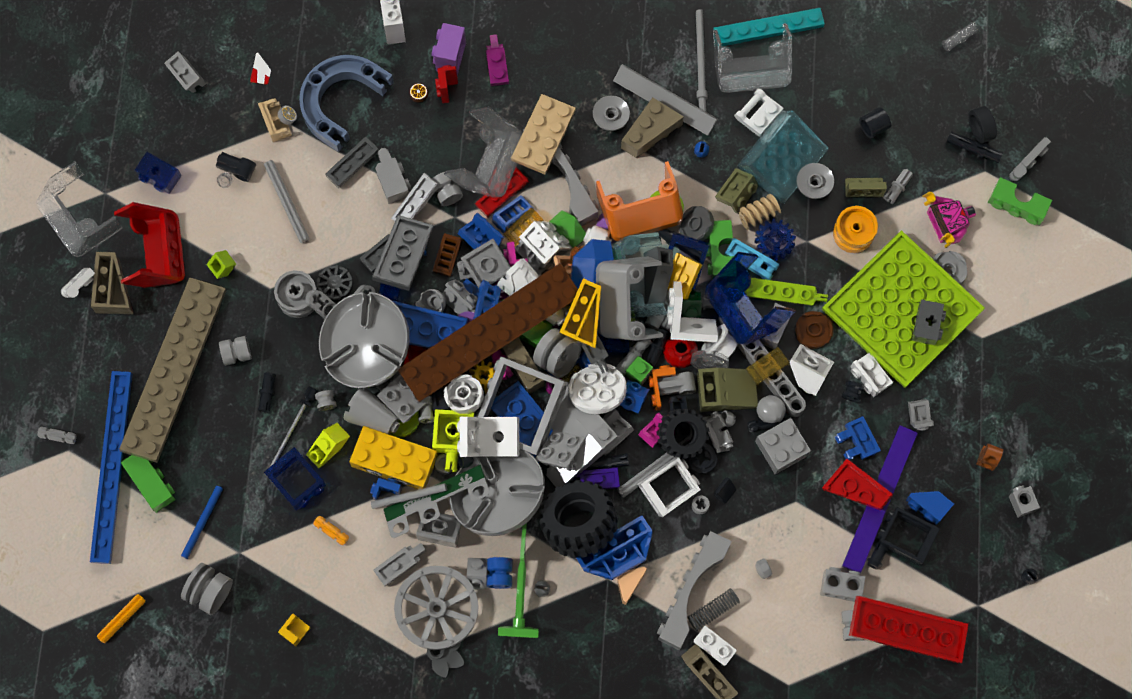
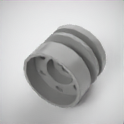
(206, 589)

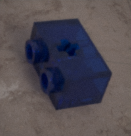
(152, 165)

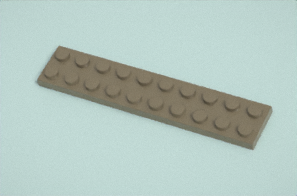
(172, 370)

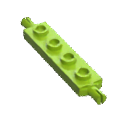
(784, 292)

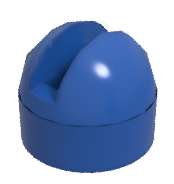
(705, 150)

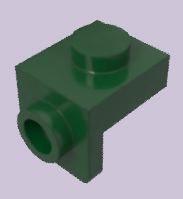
(692, 306)

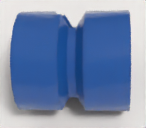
(499, 572)

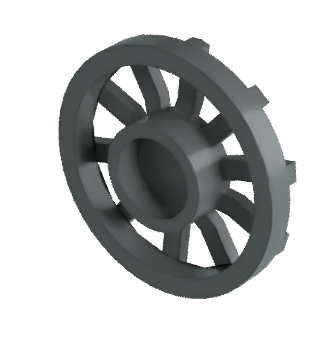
(335, 282)

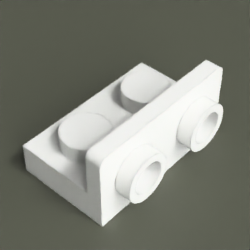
(871, 375)
(714, 645)

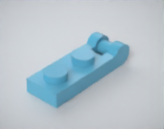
(737, 246)

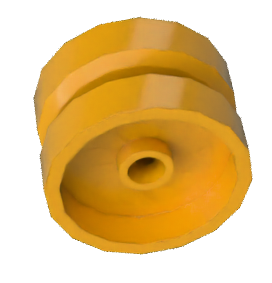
(855, 229)

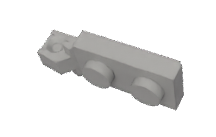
(399, 563)

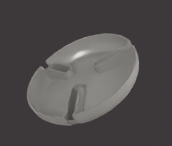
(364, 340)
(513, 497)

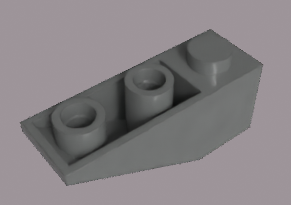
(658, 277)

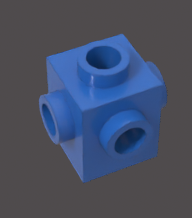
(634, 396)

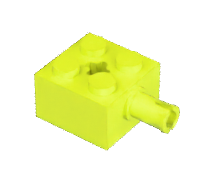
(443, 441)

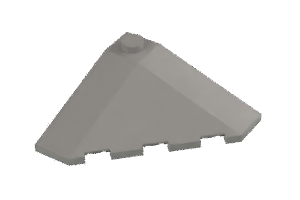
(591, 426)

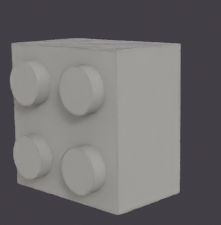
(783, 446)

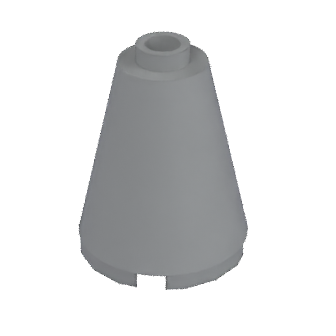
(371, 412)

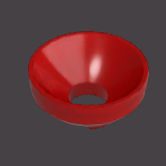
(677, 359)

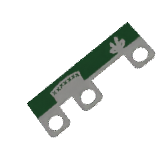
(467, 480)

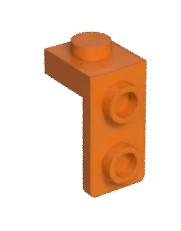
(663, 372)

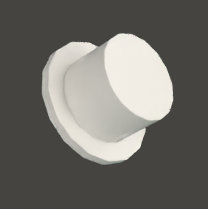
(725, 344)

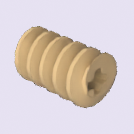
(758, 211)

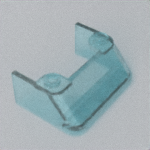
(628, 246)

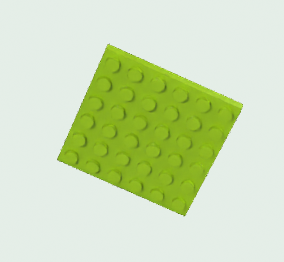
(883, 302)

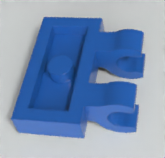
(862, 438)

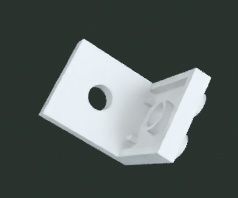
(688, 328)
(478, 436)

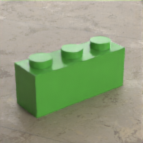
(149, 482)

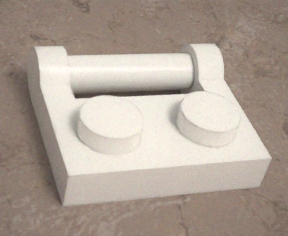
(764, 115)
(82, 279)

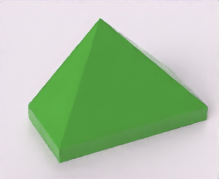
(569, 227)

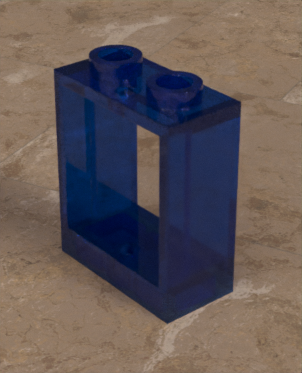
(692, 243)
(284, 463)

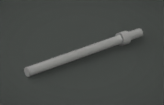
(702, 93)

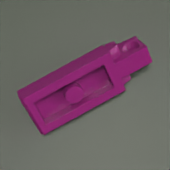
(496, 62)

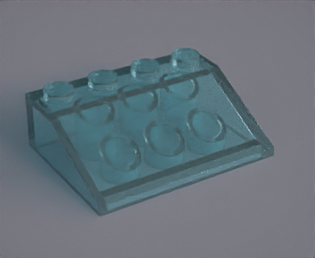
(781, 155)

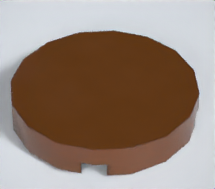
(814, 330)

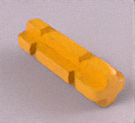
(331, 530)

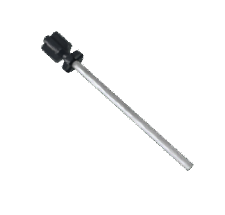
(309, 395)

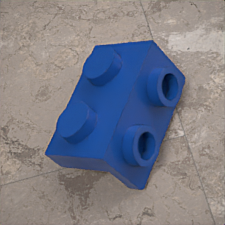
(479, 232)

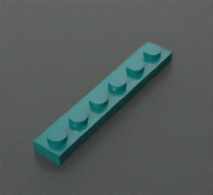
(770, 26)

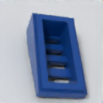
(500, 218)

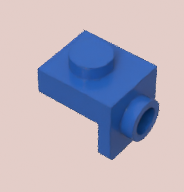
(389, 485)

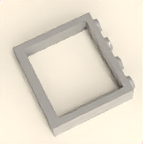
(549, 413)

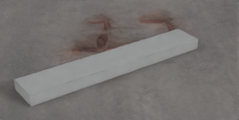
(648, 89)

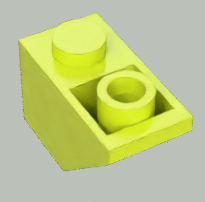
(327, 444)

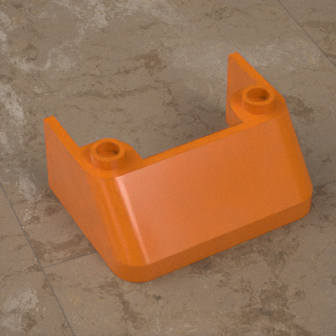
(643, 215)

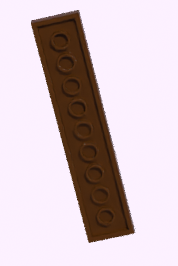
(489, 332)

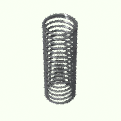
(691, 619)

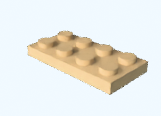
(543, 134)

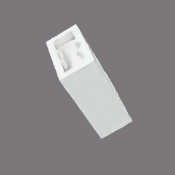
(392, 21)
(653, 498)

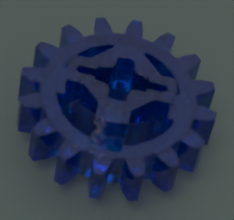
(782, 238)

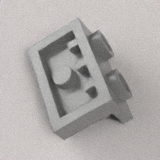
(459, 298)

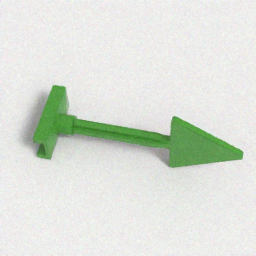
(518, 628)

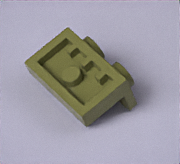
(865, 187)
(737, 190)

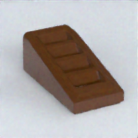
(453, 240)

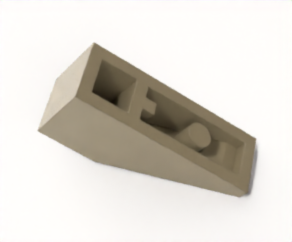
(708, 673)

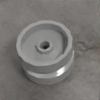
(290, 284)
(557, 353)

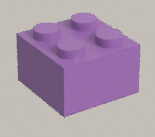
(449, 46)

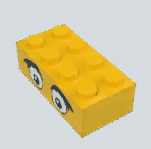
(393, 458)

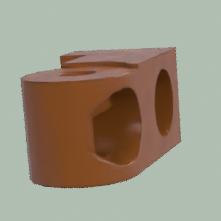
(989, 457)

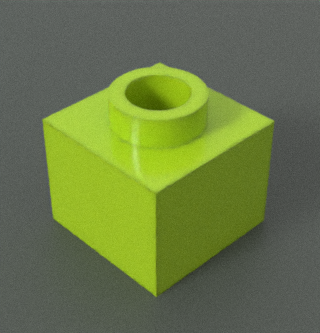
(221, 264)

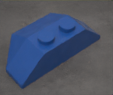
(587, 260)
(622, 553)

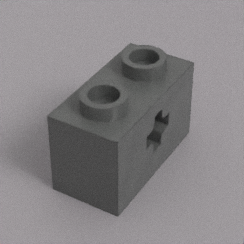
(928, 311)

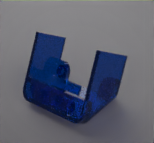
(735, 308)

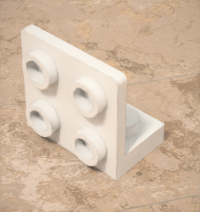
(544, 240)

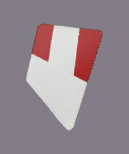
(260, 71)

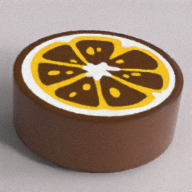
(418, 92)

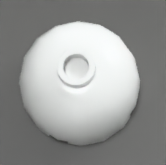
(464, 394)

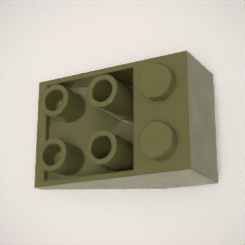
(726, 389)

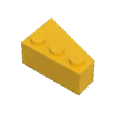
(583, 314)

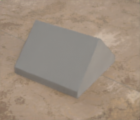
(440, 531)

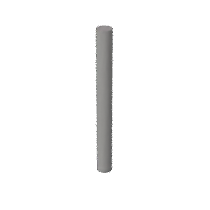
(409, 496)

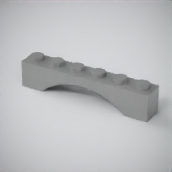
(580, 204)
(712, 553)

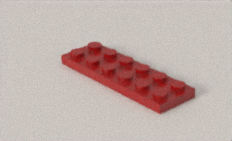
(908, 629)

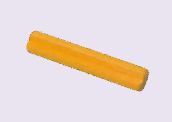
(121, 618)

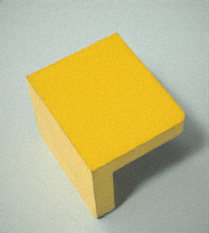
(294, 629)

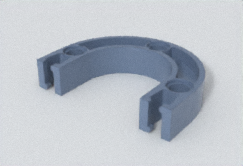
(330, 72)

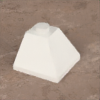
(810, 369)

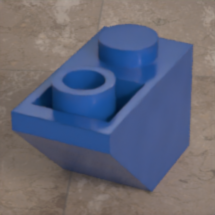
(930, 504)

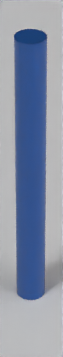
(201, 522)

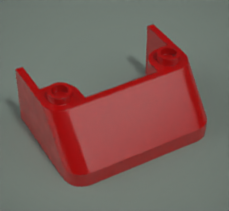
(161, 245)

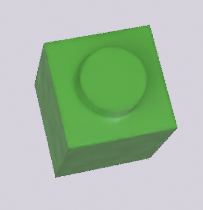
(639, 371)

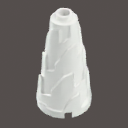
(520, 275)

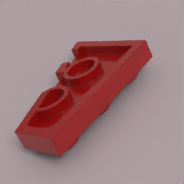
(857, 486)

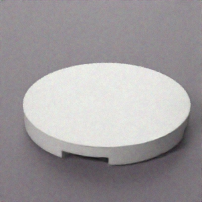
(596, 391)

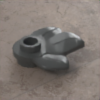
(446, 659)

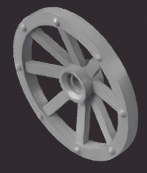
(421, 574)

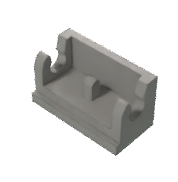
(184, 72)

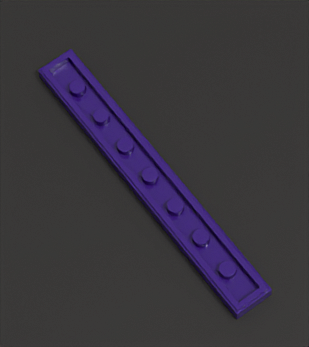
(872, 517)

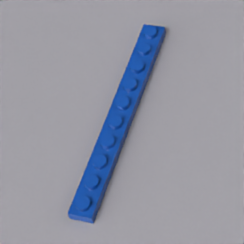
(111, 468)

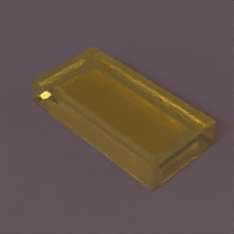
(767, 365)

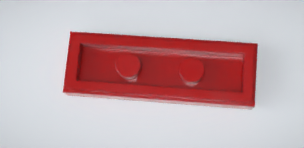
(489, 205)

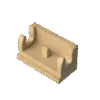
(276, 128)

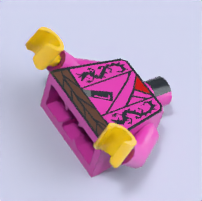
(948, 218)

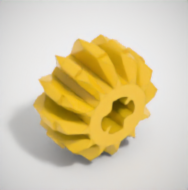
(483, 370)

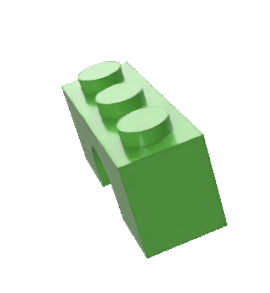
(1004, 198)
(720, 235)

